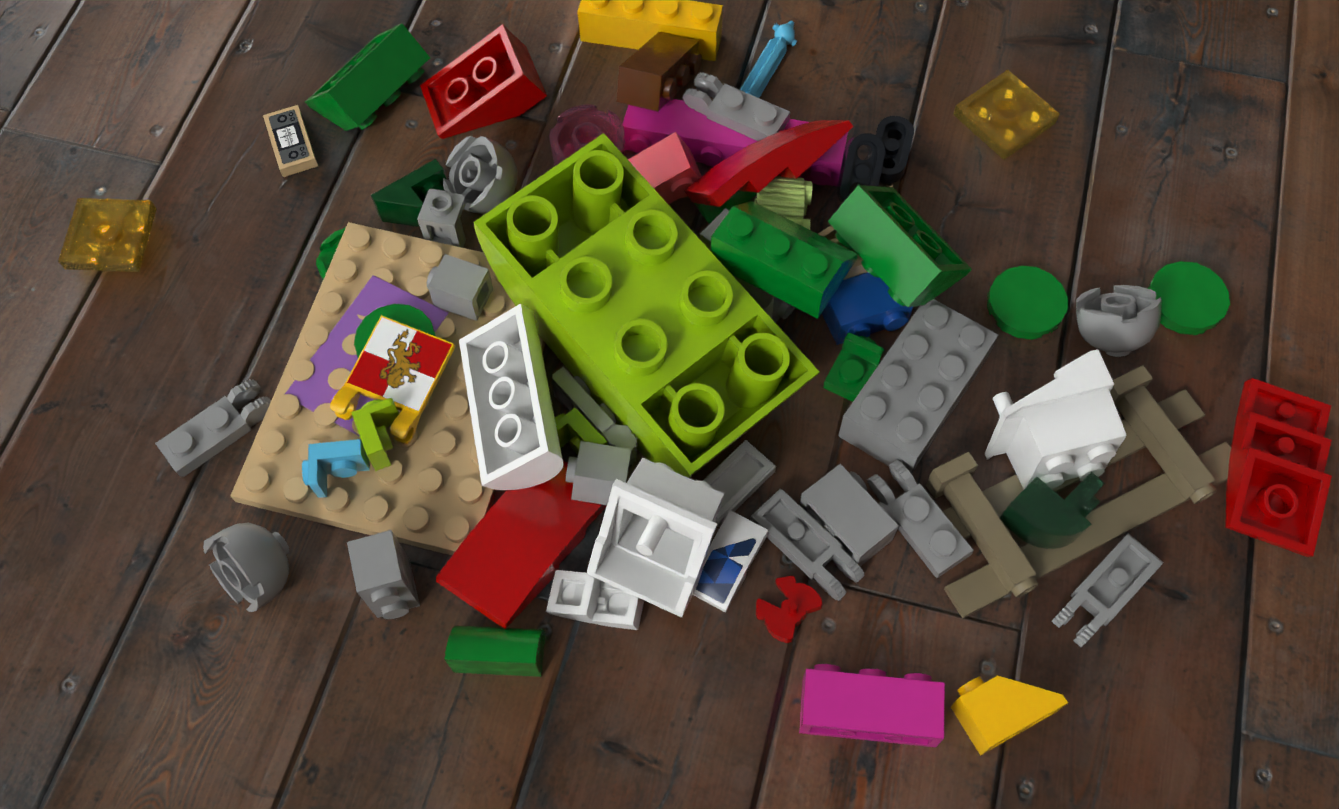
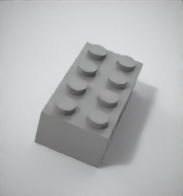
(917, 385)

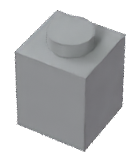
(459, 287)
(596, 471)

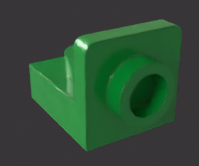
(853, 366)

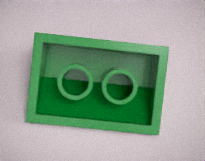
(370, 79)
(897, 245)
(781, 257)

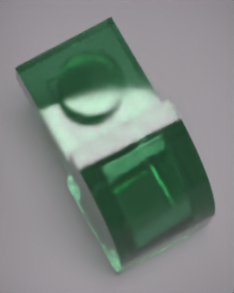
(1046, 518)

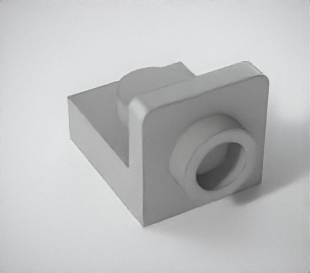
(441, 217)

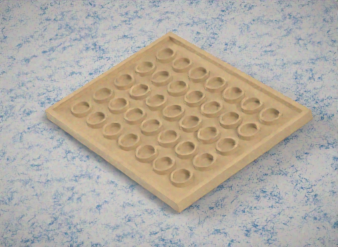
(434, 482)

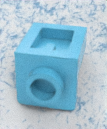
(333, 458)

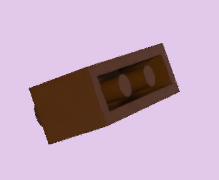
(658, 71)

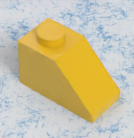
(1002, 709)

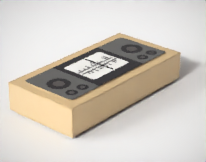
(290, 141)

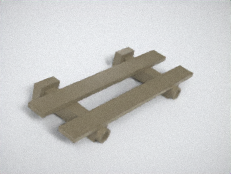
(1017, 569)

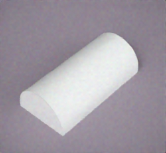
(510, 402)

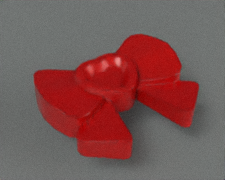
(783, 621)

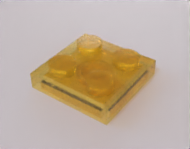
(1006, 114)
(107, 235)

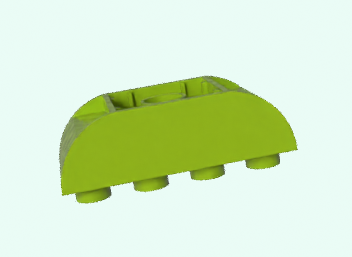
(640, 308)

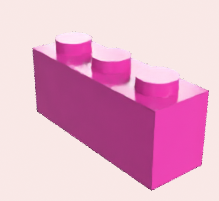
(872, 706)

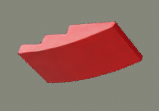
(756, 165)
(1278, 467)
(518, 548)

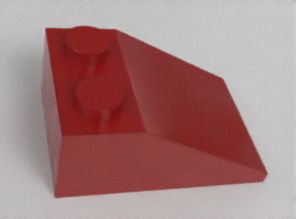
(483, 85)

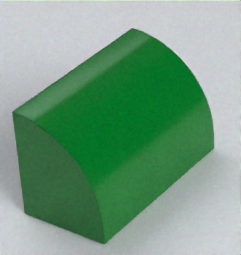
(495, 650)

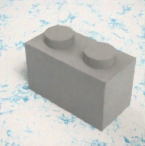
(850, 513)
(383, 575)

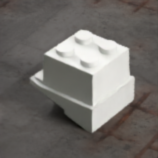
(1062, 426)
(656, 535)

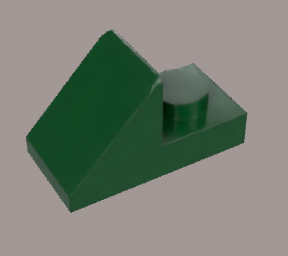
(404, 198)

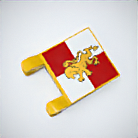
(399, 366)

